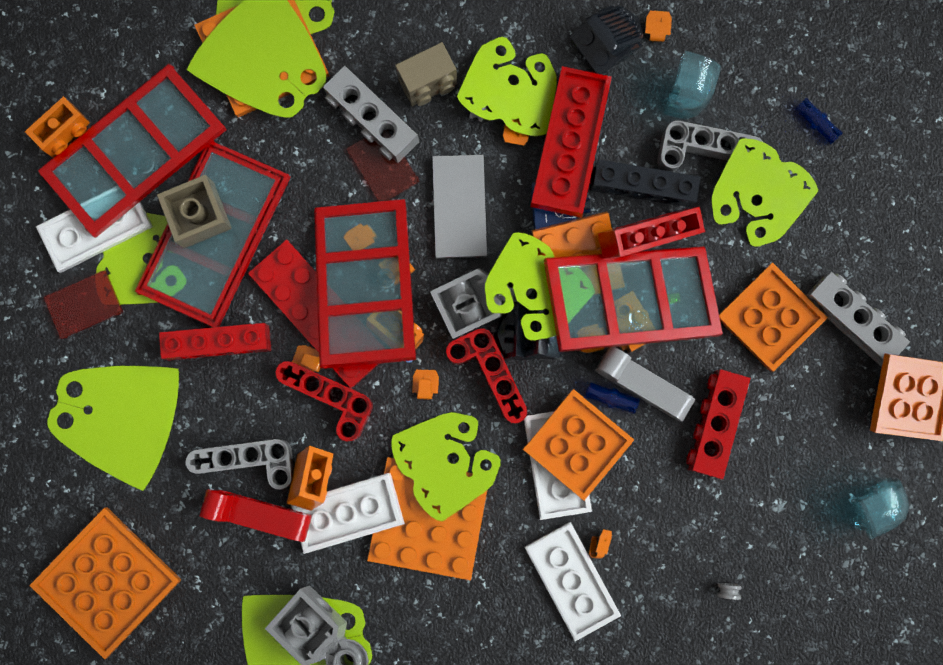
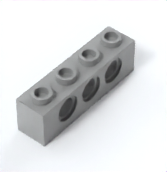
(346, 84)
(893, 337)

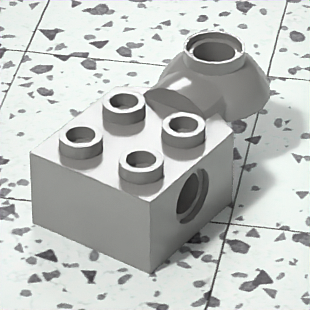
(464, 302)
(314, 631)

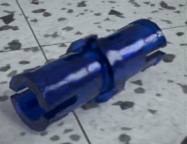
(818, 121)
(612, 398)

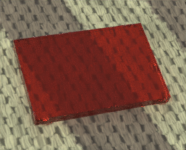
(383, 176)
(83, 304)

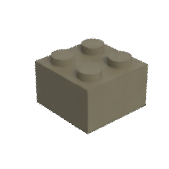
(427, 75)
(194, 211)

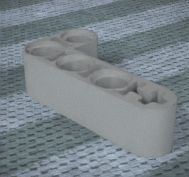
(688, 143)
(644, 384)
(240, 460)

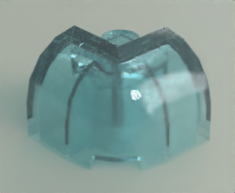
(693, 86)
(881, 508)

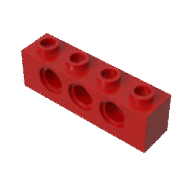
(651, 232)
(215, 341)
(736, 388)

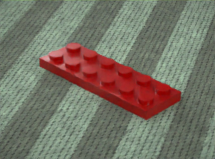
(571, 142)
(293, 288)

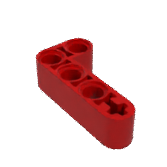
(492, 378)
(323, 394)
(255, 514)

